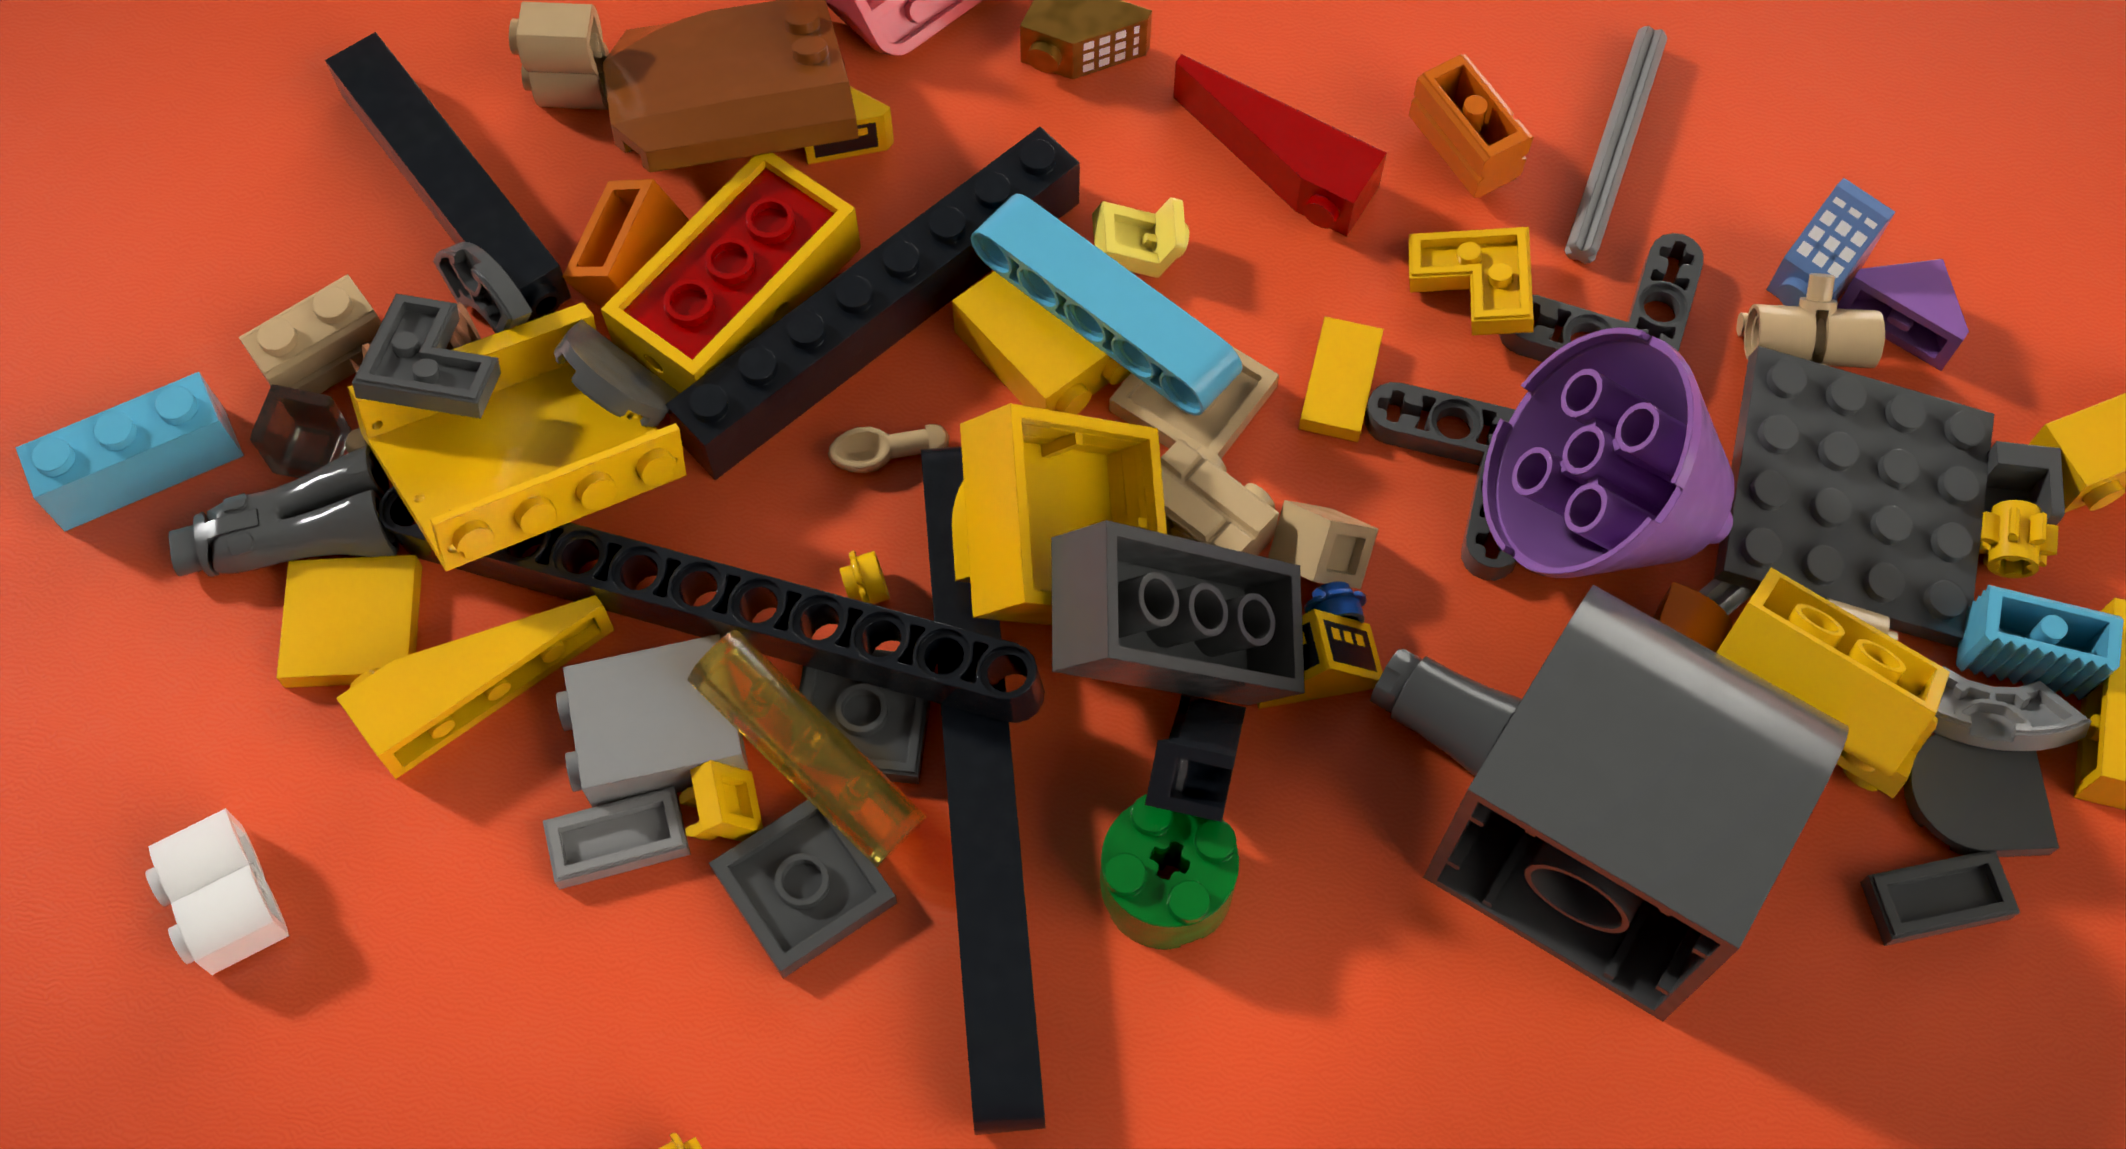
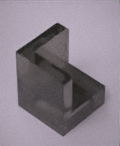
(299, 431)

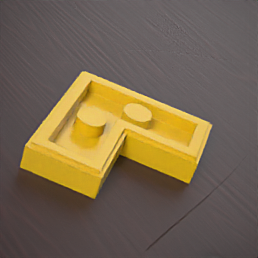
(1487, 262)

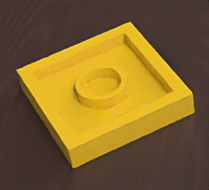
(347, 617)

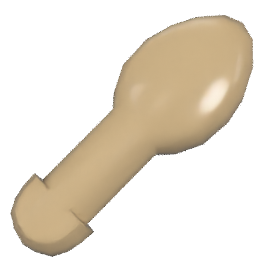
(871, 448)

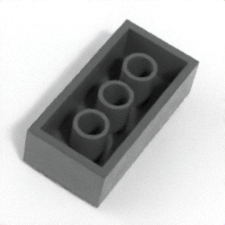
(1175, 615)

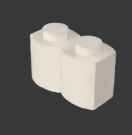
(215, 893)

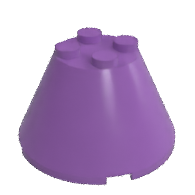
(1608, 461)

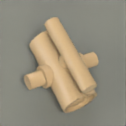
(1816, 328)

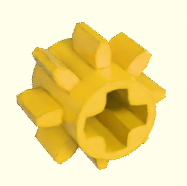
(2017, 539)

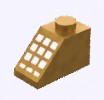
(1083, 35)

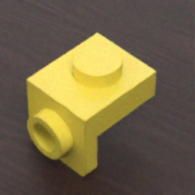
(1141, 239)

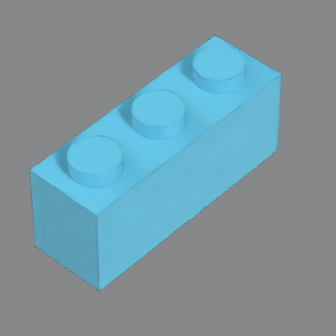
(129, 452)

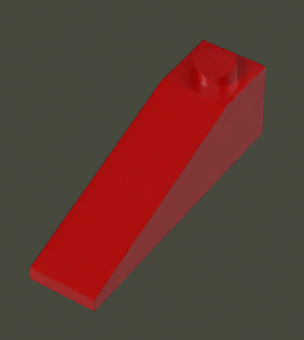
(1298, 156)

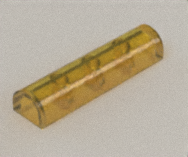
(806, 747)

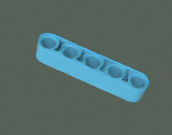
(1107, 304)

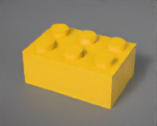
(1839, 668)

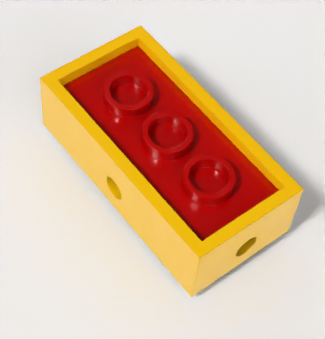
(732, 271)

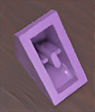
(1916, 307)

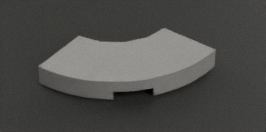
(2007, 717)

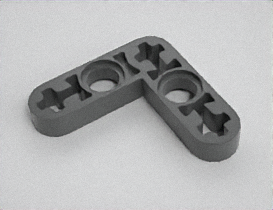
(1650, 288)
(1432, 441)

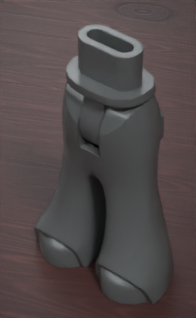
(310, 517)

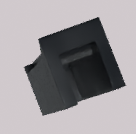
(1197, 760)

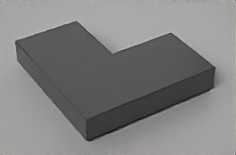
(414, 368)

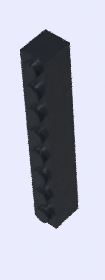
(863, 309)

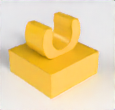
(724, 802)

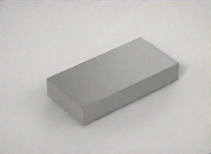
(616, 837)

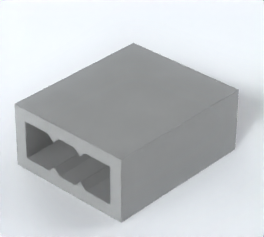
(642, 723)

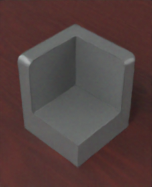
(2028, 475)

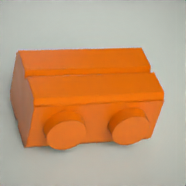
(1470, 125)

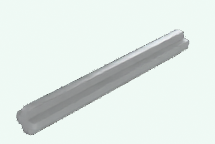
(1616, 145)

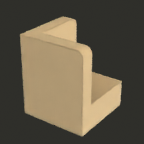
(1323, 543)

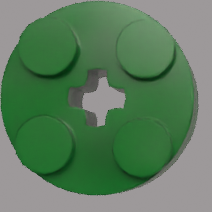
(1194, 898)

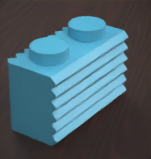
(2040, 641)

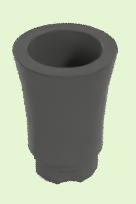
(1444, 707)

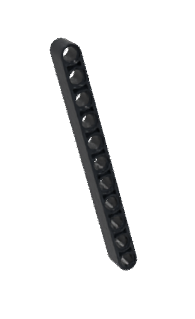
(744, 594)
(985, 855)

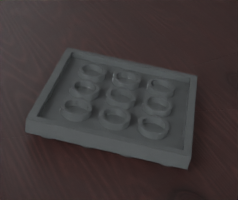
(1858, 493)

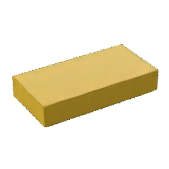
(1341, 379)

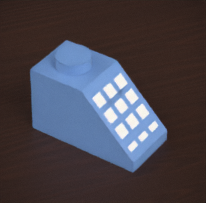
(1832, 243)

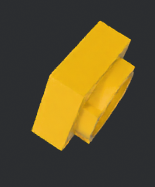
(1037, 478)

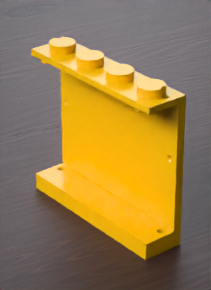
(531, 458)

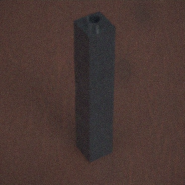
(444, 170)

